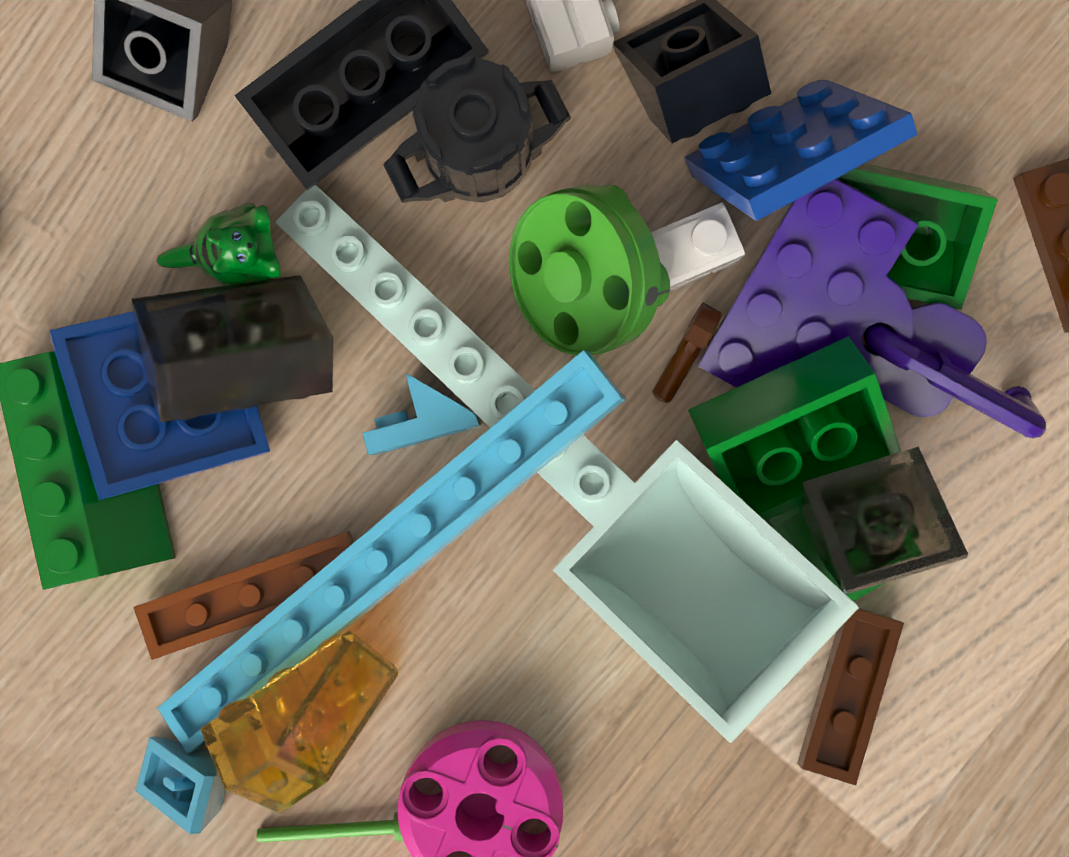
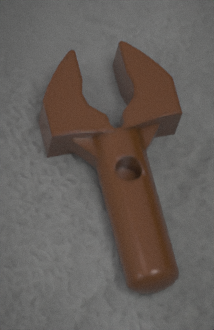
(694, 339)

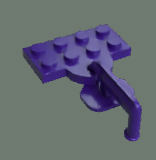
(831, 281)

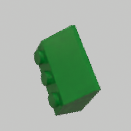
(950, 231)

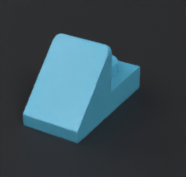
(435, 418)

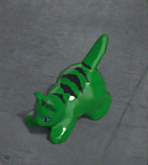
(230, 247)

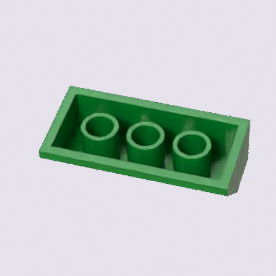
(68, 525)

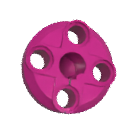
(481, 798)

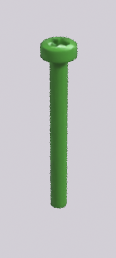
(333, 830)

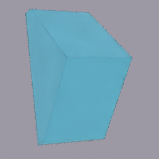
(181, 784)

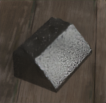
(233, 347)

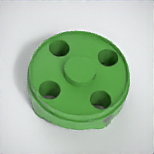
(586, 269)

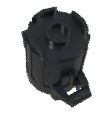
(474, 132)

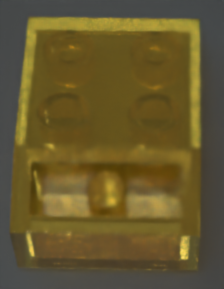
(299, 724)

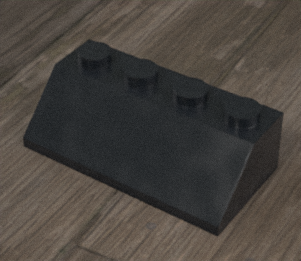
(354, 80)

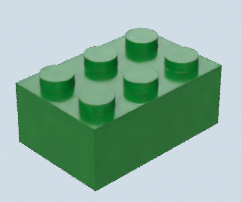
(796, 427)

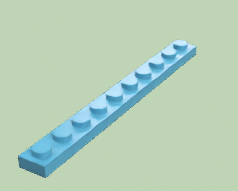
(400, 543)

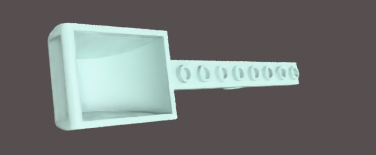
(670, 558)

